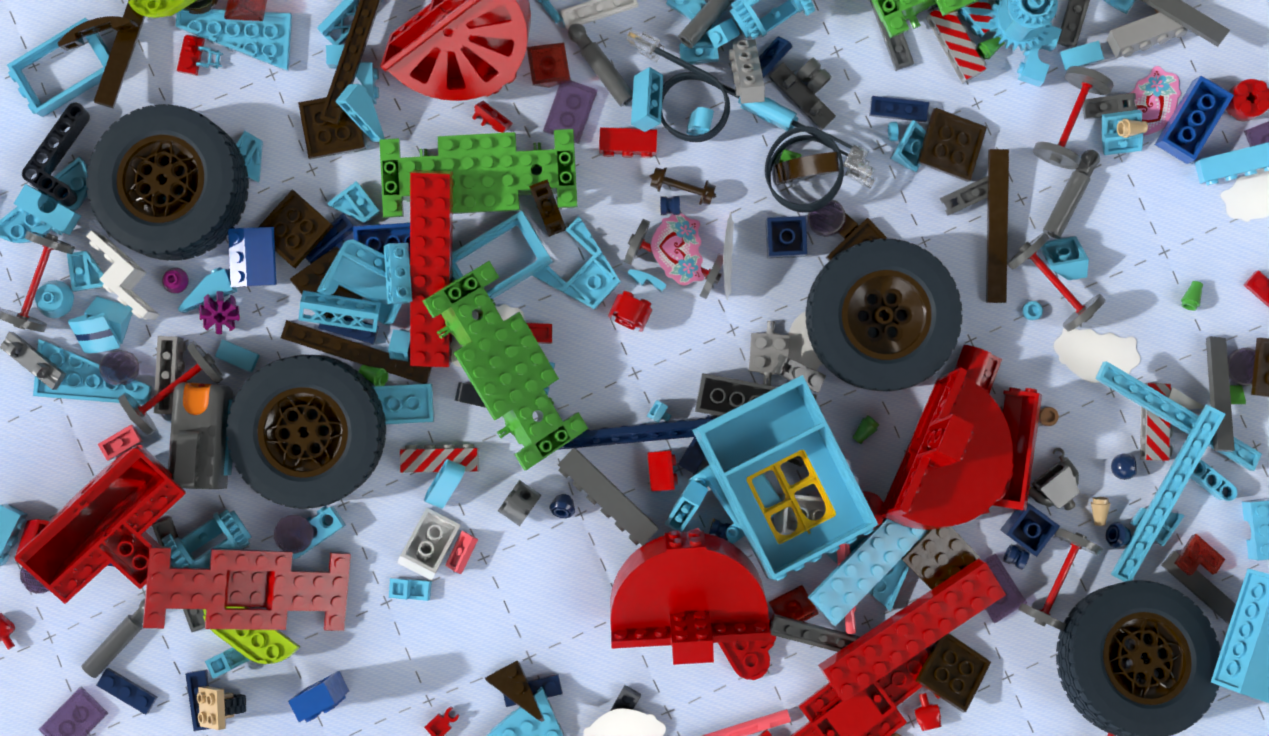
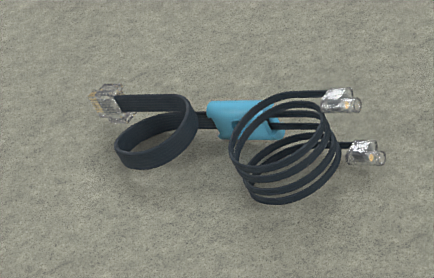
(768, 111)

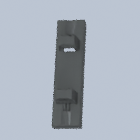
(802, 96)
(33, 360)

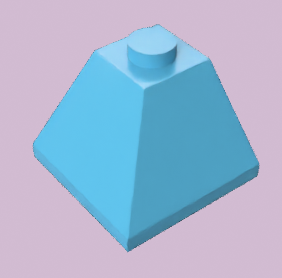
(1066, 258)

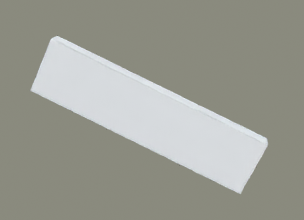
(595, 10)

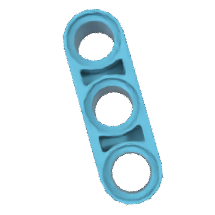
(700, 121)
(444, 483)
(1218, 483)

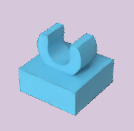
(658, 412)

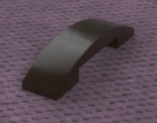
(75, 36)
(806, 166)
(548, 207)

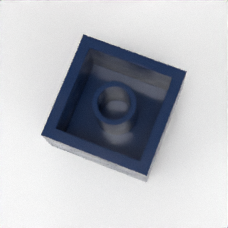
(786, 237)
(1030, 529)

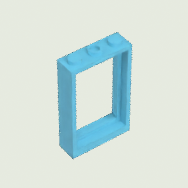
(67, 95)
(530, 235)

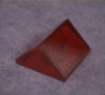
(245, 10)
(548, 65)
(794, 605)

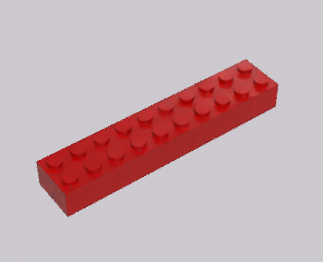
(430, 263)
(912, 630)

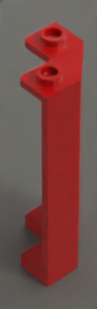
(1022, 415)

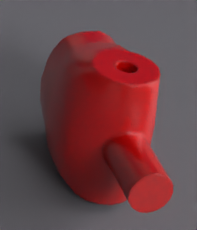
(6, 630)
(928, 714)

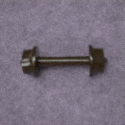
(659, 178)

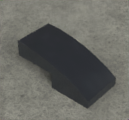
(626, 699)

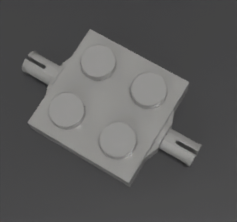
(765, 351)

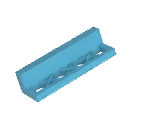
(335, 18)
(339, 307)

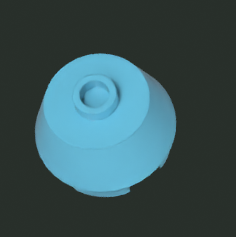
(54, 299)

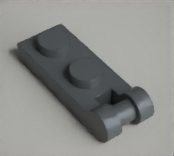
(1110, 104)
(966, 196)
(813, 378)

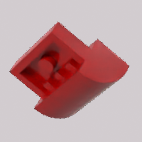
(980, 365)

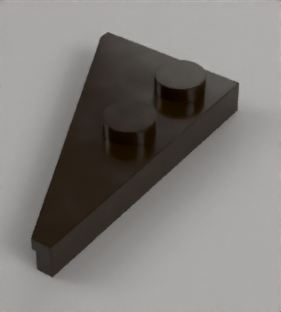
(514, 684)

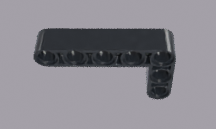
(55, 155)

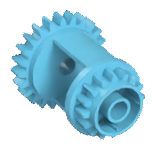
(1022, 21)
(753, 26)
(225, 522)

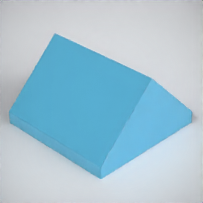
(909, 147)
(117, 314)

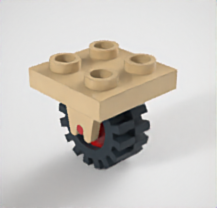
(217, 706)

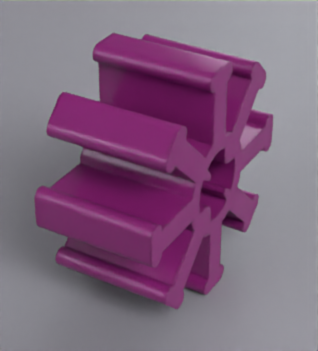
(219, 312)

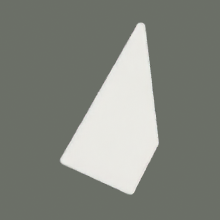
(1184, 400)

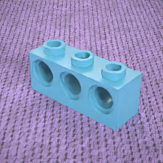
(397, 273)
(323, 529)

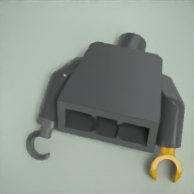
(1057, 485)

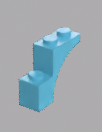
(366, 73)

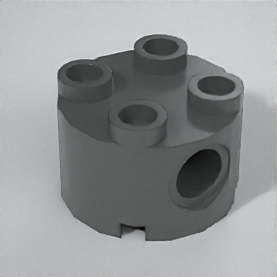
(519, 503)

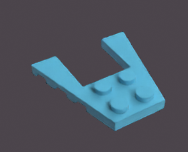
(593, 280)

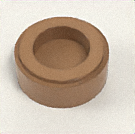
(1048, 416)

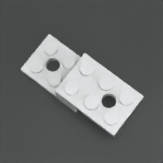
(122, 276)

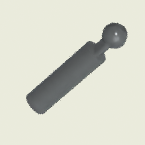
(703, 21)
(601, 65)
(1071, 195)
(114, 643)

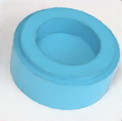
(893, 131)
(1032, 310)

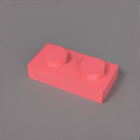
(120, 442)
(461, 552)

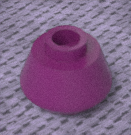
(175, 280)

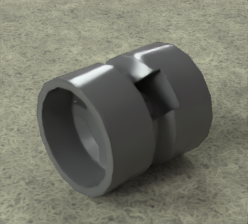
(813, 75)

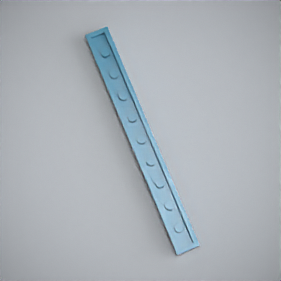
(1168, 410)
(1168, 493)

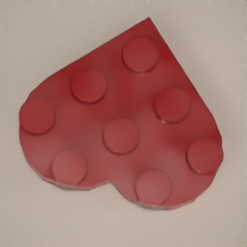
(749, 658)

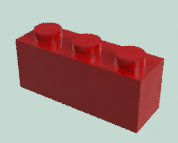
(627, 142)

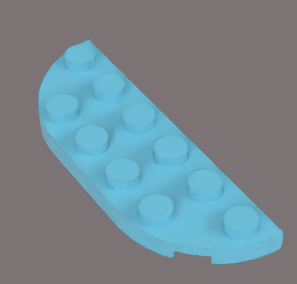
(15, 224)

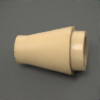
(1129, 128)
(1100, 509)

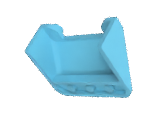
(363, 273)
(763, 487)

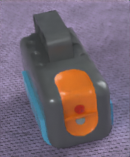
(198, 436)

